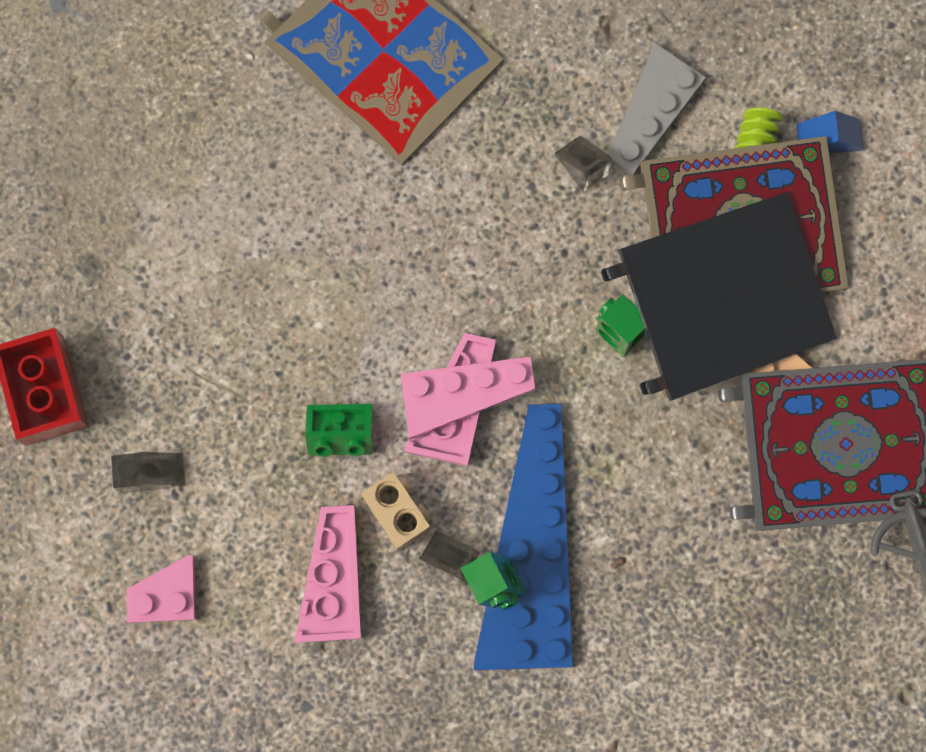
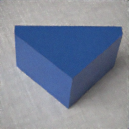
(841, 130)

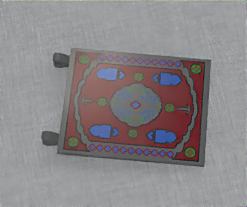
(832, 442)

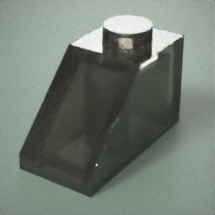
(147, 471)

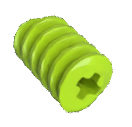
(759, 127)

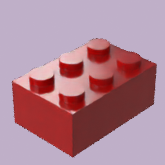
(40, 387)

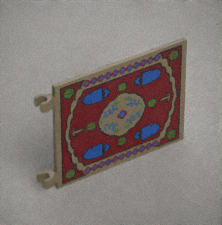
(717, 182)

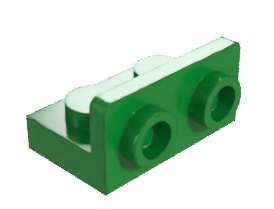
(339, 429)

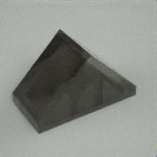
(584, 162)
(448, 556)

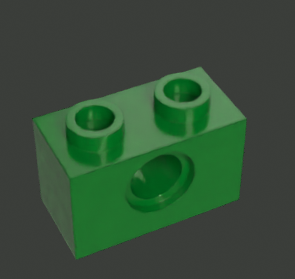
(494, 581)

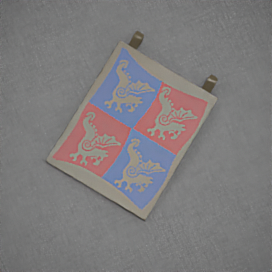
(385, 63)

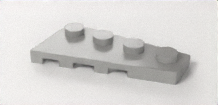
(654, 106)

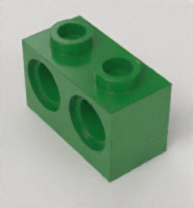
(620, 324)

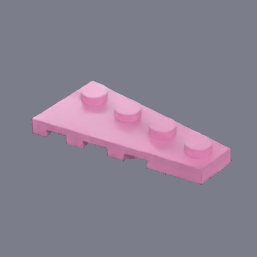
(458, 392)
(455, 440)
(332, 587)

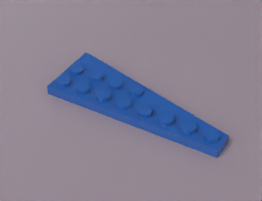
(535, 538)

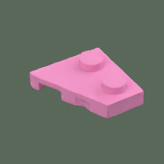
(164, 595)

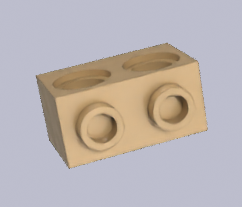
(389, 515)

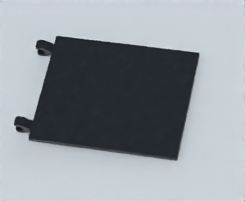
(725, 296)

